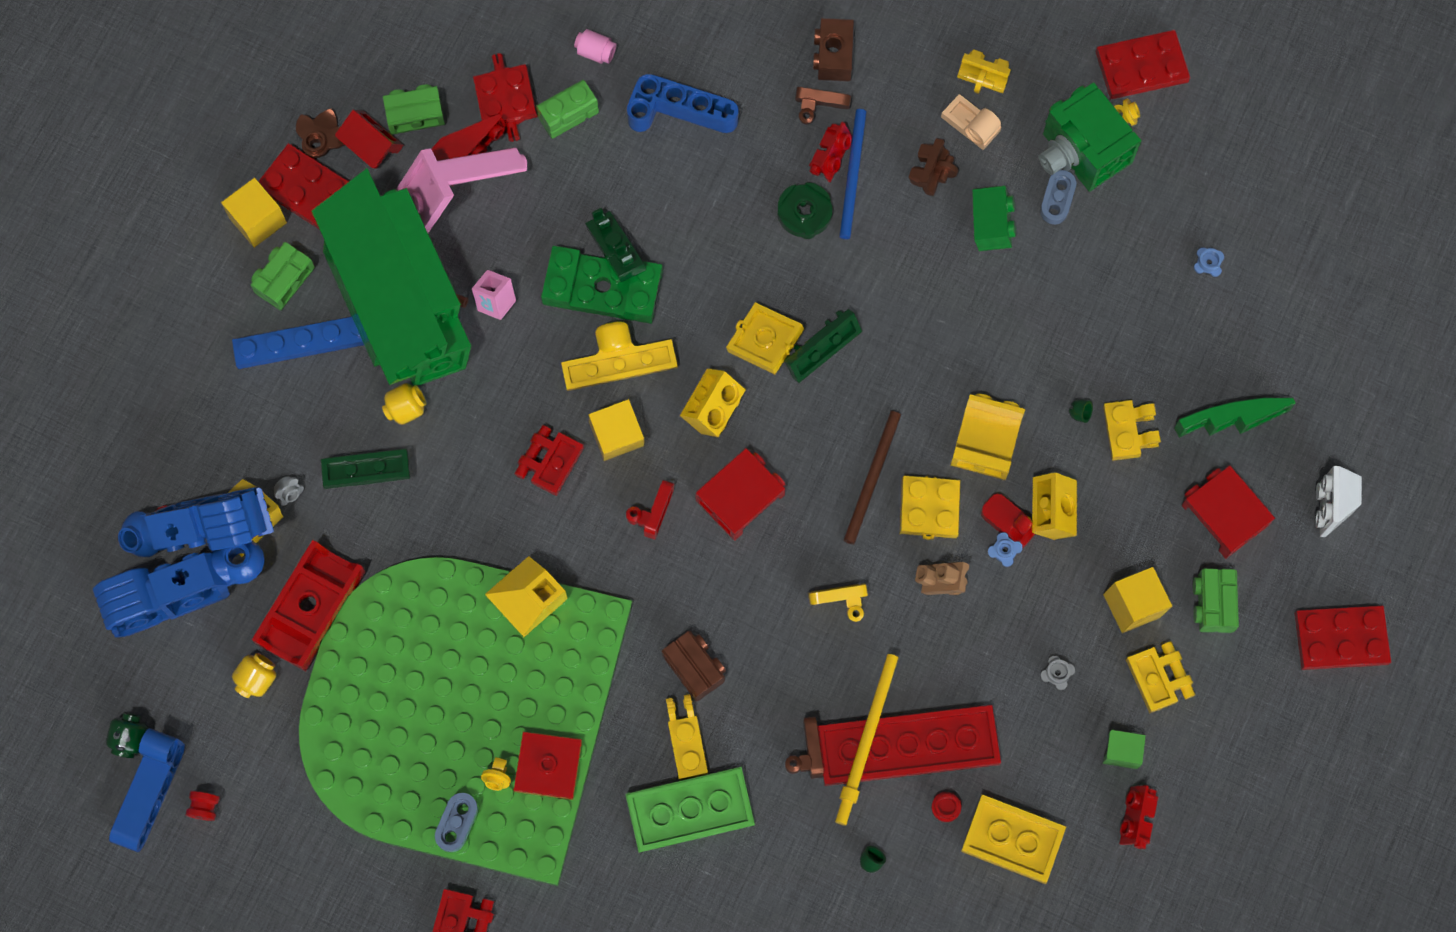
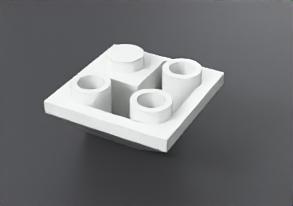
(1338, 497)

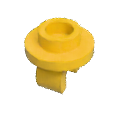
(1129, 110)
(496, 777)

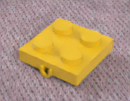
(764, 338)
(929, 507)

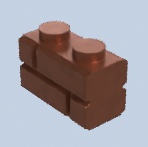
(693, 665)

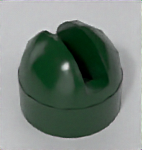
(1081, 410)
(872, 859)

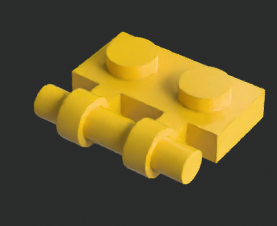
(1153, 680)

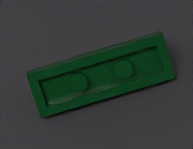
(614, 245)
(823, 345)
(365, 468)

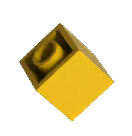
(254, 212)
(616, 430)
(1137, 600)

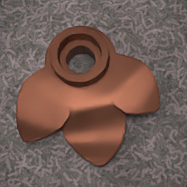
(319, 130)

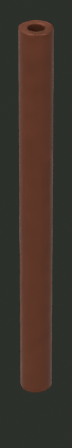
(872, 477)

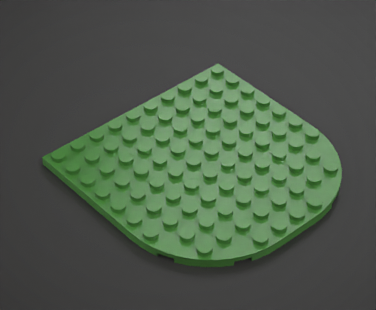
(432, 686)

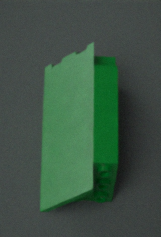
(392, 282)

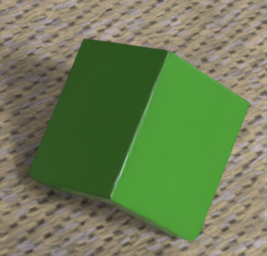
(1125, 749)

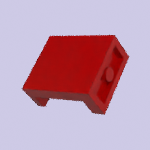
(740, 492)
(1228, 510)

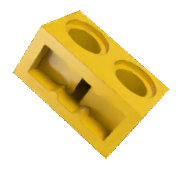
(712, 402)

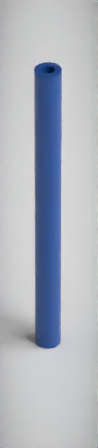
(852, 176)

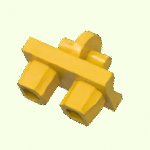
(984, 73)

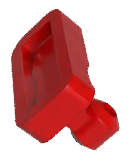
(1008, 519)
(653, 520)

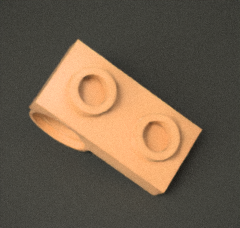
(975, 124)

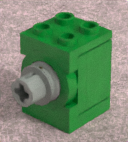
(1088, 137)

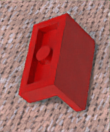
(367, 138)

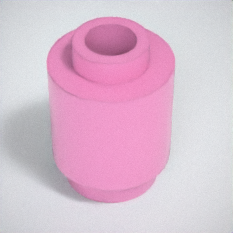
(595, 46)

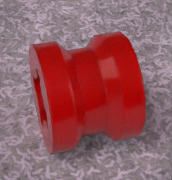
(202, 806)

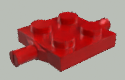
(506, 93)

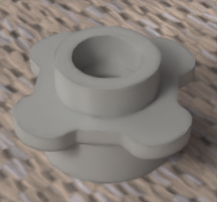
(287, 490)
(1065, 669)

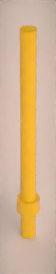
(850, 792)

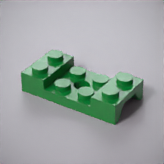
(572, 284)

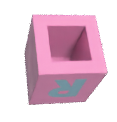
(494, 294)

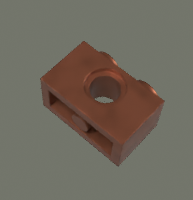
(834, 65)

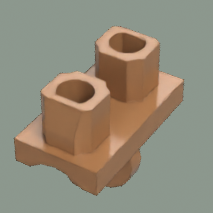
(942, 578)

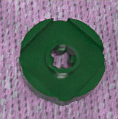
(804, 225)

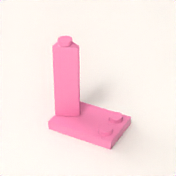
(431, 179)

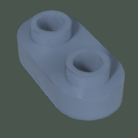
(1057, 198)
(454, 822)

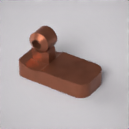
(813, 97)
(812, 761)

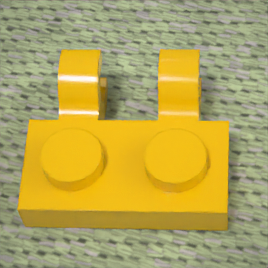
(1123, 432)

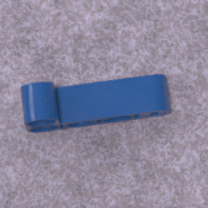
(683, 109)
(148, 789)

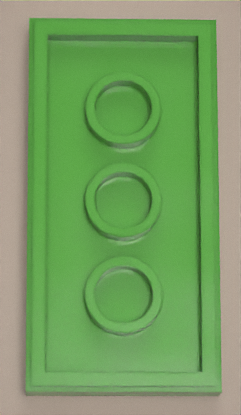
(690, 809)

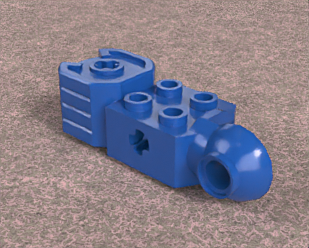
(220, 519)
(145, 599)

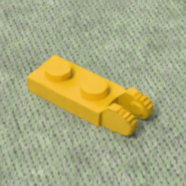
(686, 741)

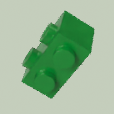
(993, 218)

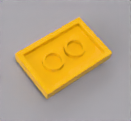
(1013, 839)

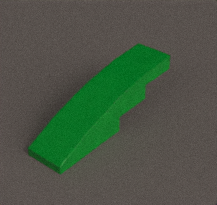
(1242, 414)

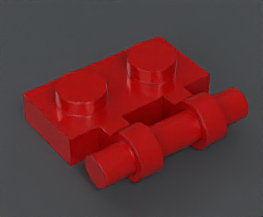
(556, 464)
(456, 910)

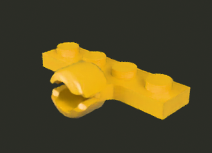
(618, 359)

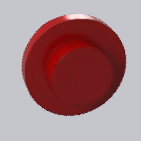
(946, 807)

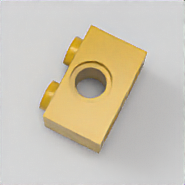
(1054, 506)

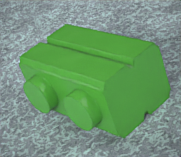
(413, 109)
(567, 109)
(281, 275)
(1216, 600)

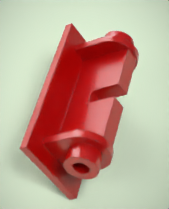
(836, 141)
(1139, 803)

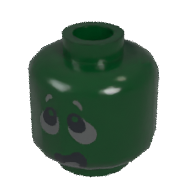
(125, 735)

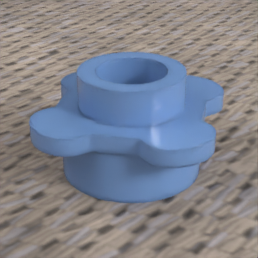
(1214, 256)
(1004, 557)

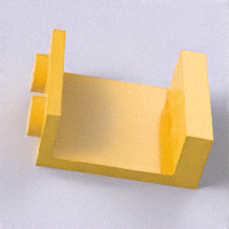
(987, 436)

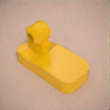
(849, 593)

